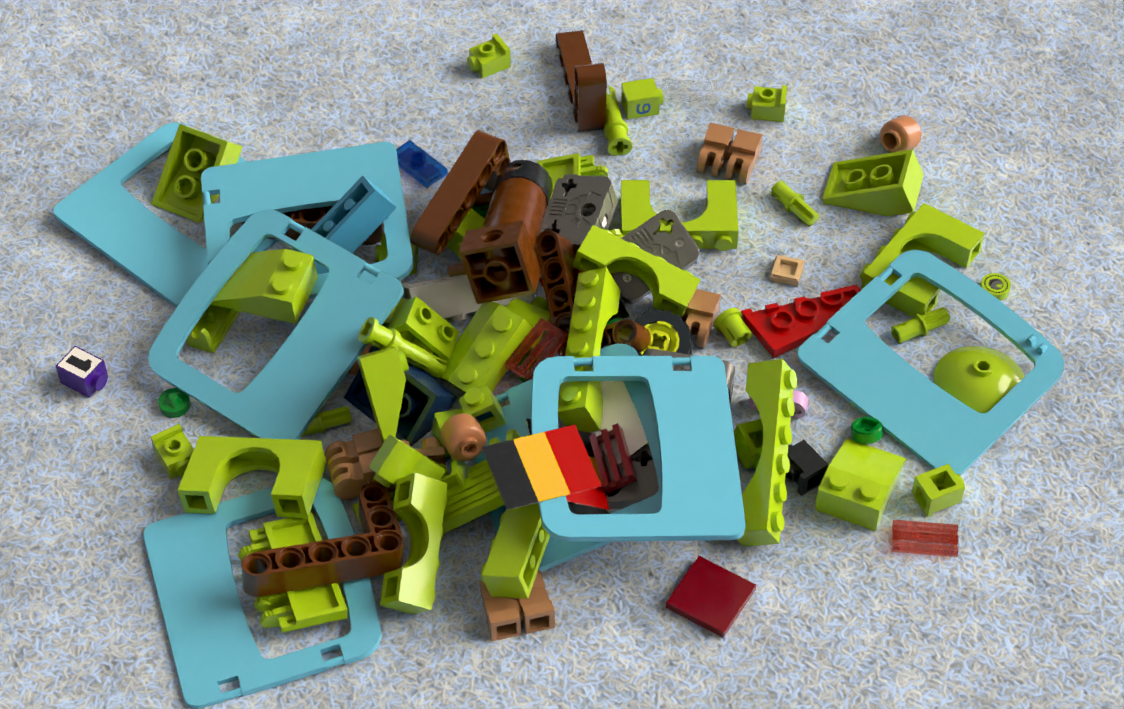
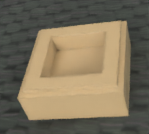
(787, 270)

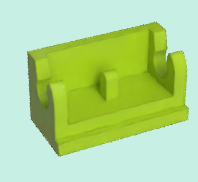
(212, 328)

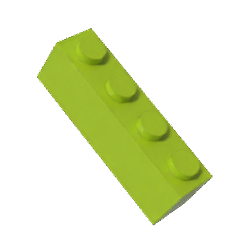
(515, 553)

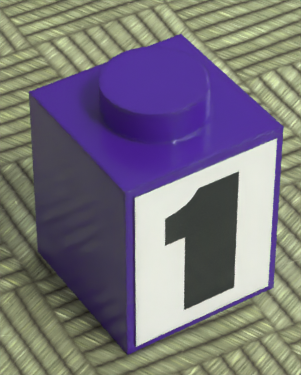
(82, 372)

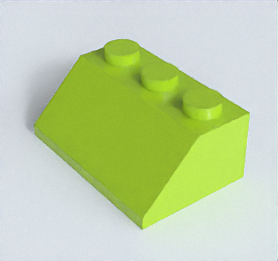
(485, 347)

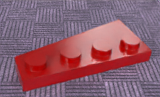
(791, 324)

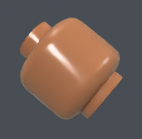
(900, 134)
(463, 437)

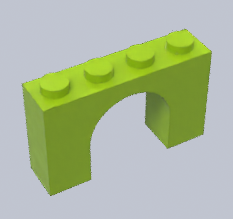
(712, 230)
(924, 231)
(221, 459)

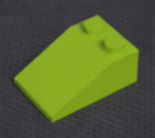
(189, 156)
(876, 183)
(271, 285)
(385, 386)
(859, 484)

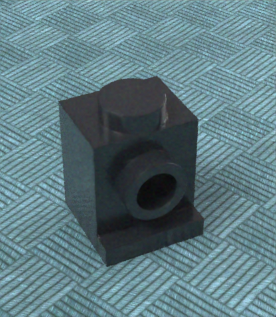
(806, 467)

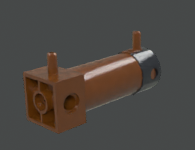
(501, 253)

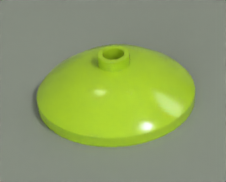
(977, 376)

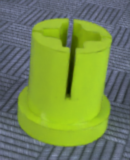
(732, 327)

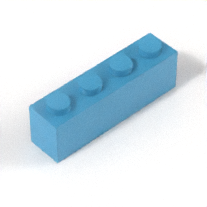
(354, 217)

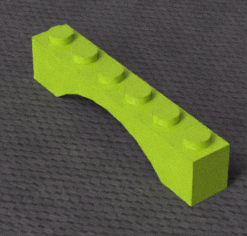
(594, 304)
(771, 389)

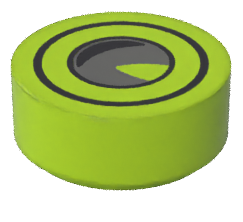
(997, 285)

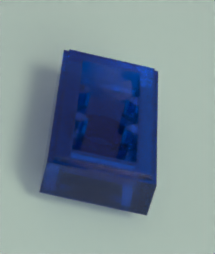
(420, 164)

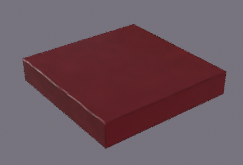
(711, 596)

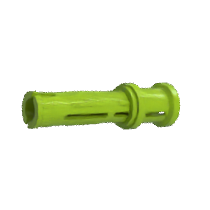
(615, 128)
(382, 338)

